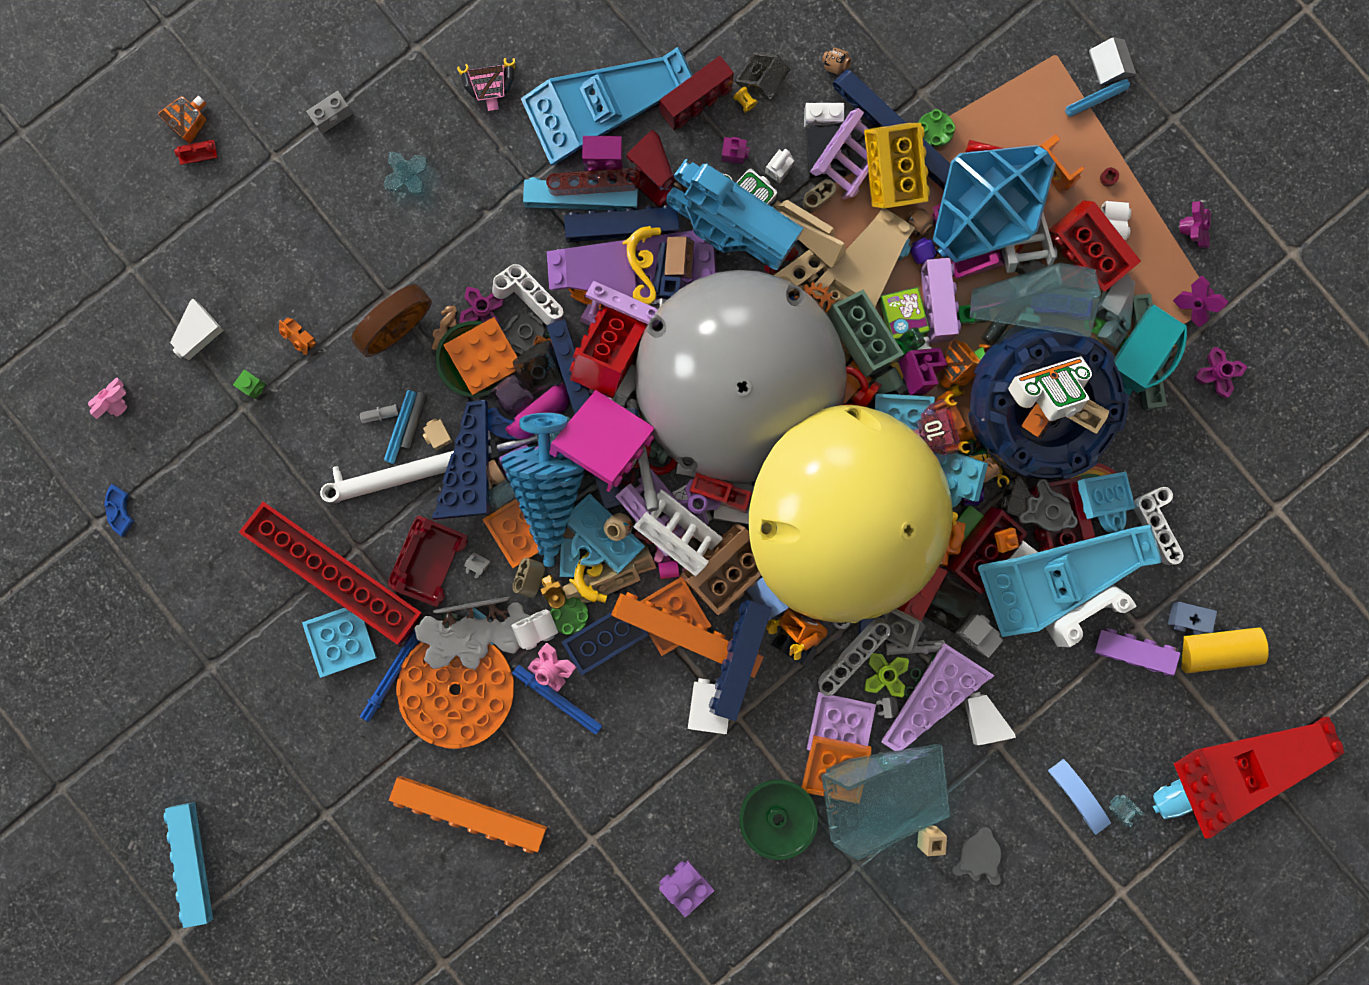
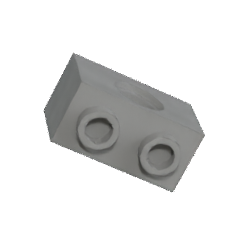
(329, 112)

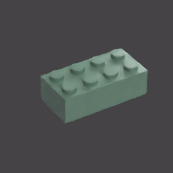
(864, 333)

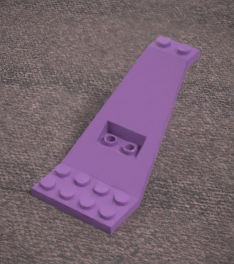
(610, 265)

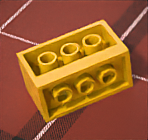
(897, 165)

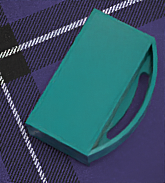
(1150, 348)

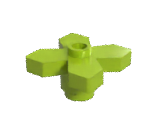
(892, 683)

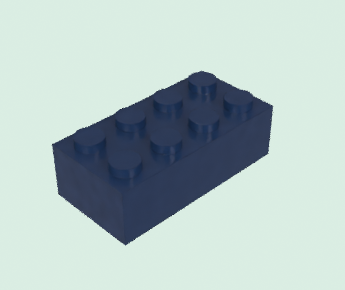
(601, 642)

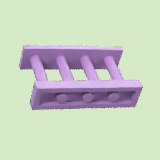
(833, 151)
(616, 301)
(636, 505)

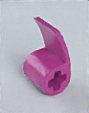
(668, 568)

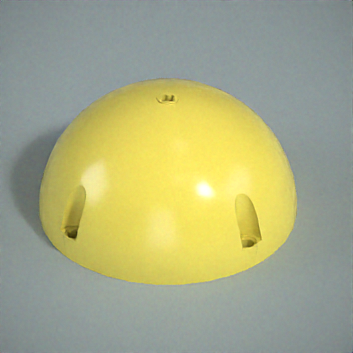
(854, 514)

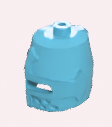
(1172, 801)

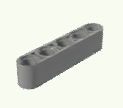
(852, 665)

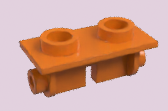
(290, 329)

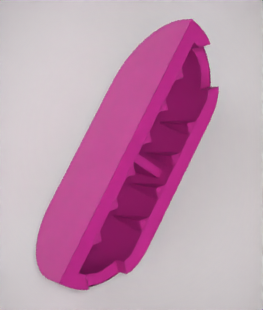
(552, 401)

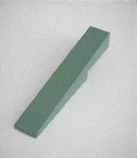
(1154, 397)

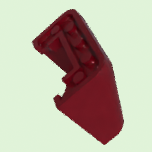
(653, 168)
(426, 560)

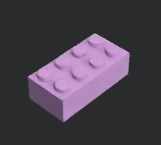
(940, 300)

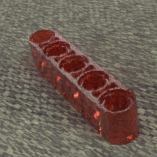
(584, 178)

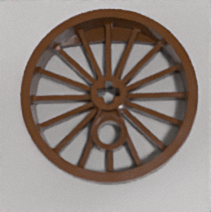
(391, 320)

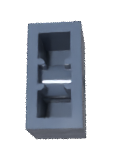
(1203, 618)

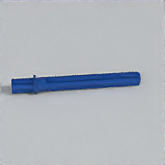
(388, 680)
(556, 699)

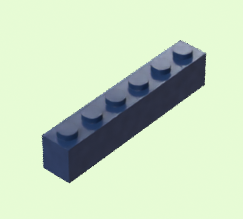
(618, 224)
(740, 659)

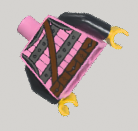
(488, 82)

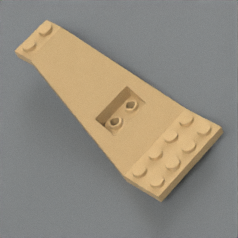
(868, 260)

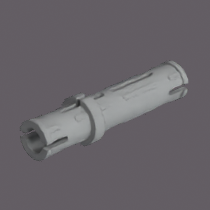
(921, 647)

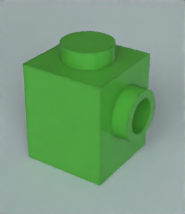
(249, 384)

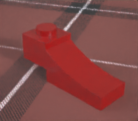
(721, 492)

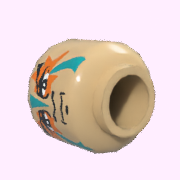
(618, 527)

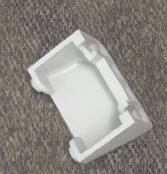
(1066, 629)

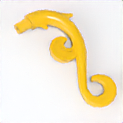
(641, 234)
(578, 581)

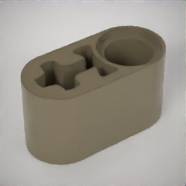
(815, 194)
(528, 577)

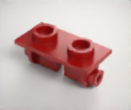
(196, 152)

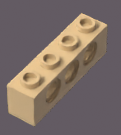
(802, 265)
(1091, 416)

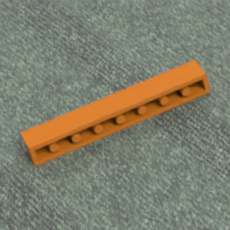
(674, 629)
(468, 814)

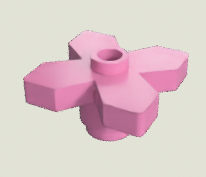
(109, 400)
(550, 669)

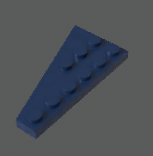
(467, 473)

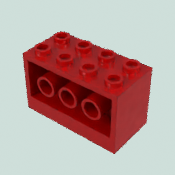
(1094, 243)
(607, 351)

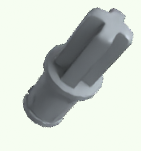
(379, 414)

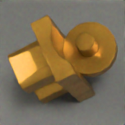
(553, 592)

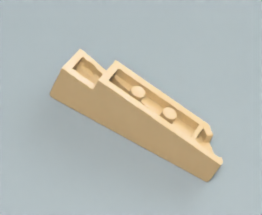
(815, 235)
(610, 581)

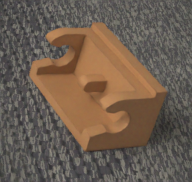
(679, 257)

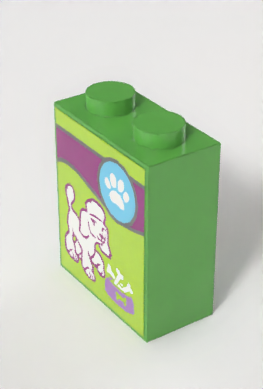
(904, 311)

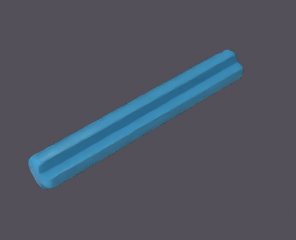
(1097, 97)
(400, 427)

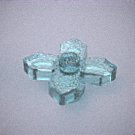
(405, 173)

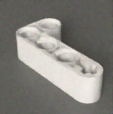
(548, 312)
(1162, 527)

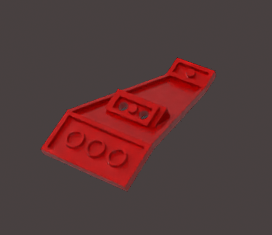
(1243, 774)

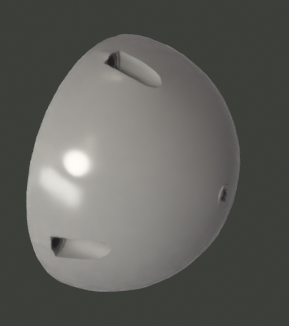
(728, 333)

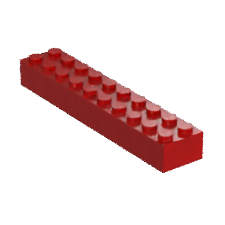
(331, 573)

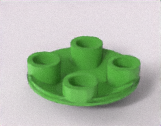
(937, 128)
(571, 616)

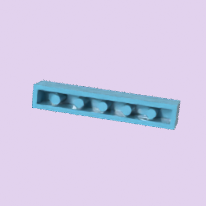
(537, 196)
(188, 865)

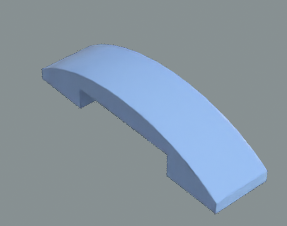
(1080, 796)

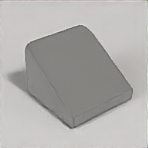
(1112, 334)

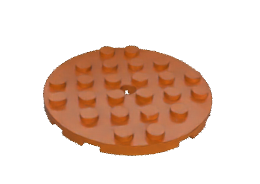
(450, 718)

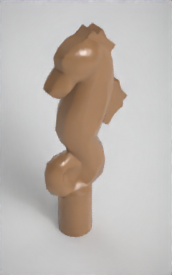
(448, 321)

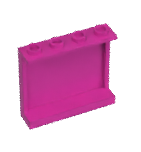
(603, 439)

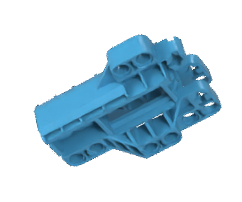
(732, 216)

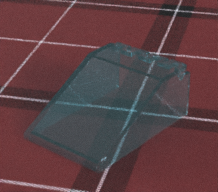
(1048, 298)
(884, 798)

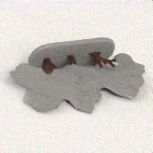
(469, 635)

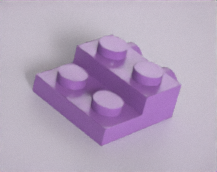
(685, 887)

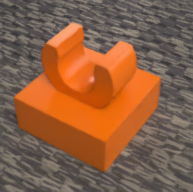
(1006, 540)

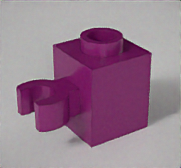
(734, 150)

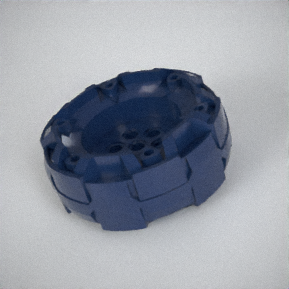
(1066, 446)

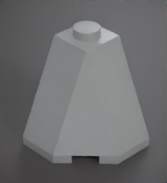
(1117, 302)

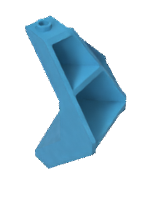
(992, 200)

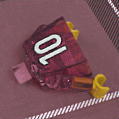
(939, 429)

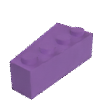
(1137, 652)

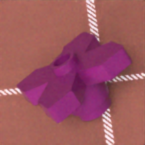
(1197, 225)
(476, 301)
(1200, 301)
(1220, 372)

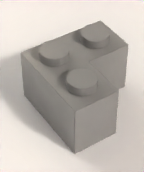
(980, 635)

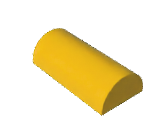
(1224, 650)

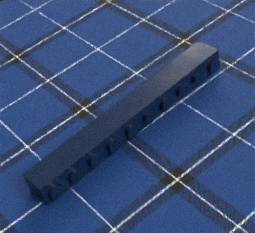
(578, 394)

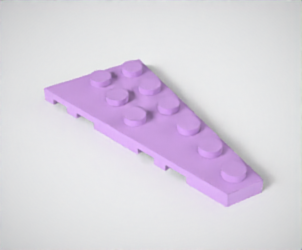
(942, 688)

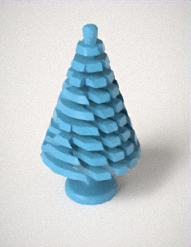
(544, 484)

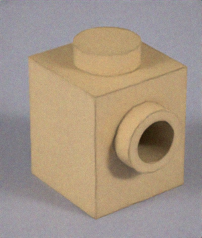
(437, 434)
(932, 841)

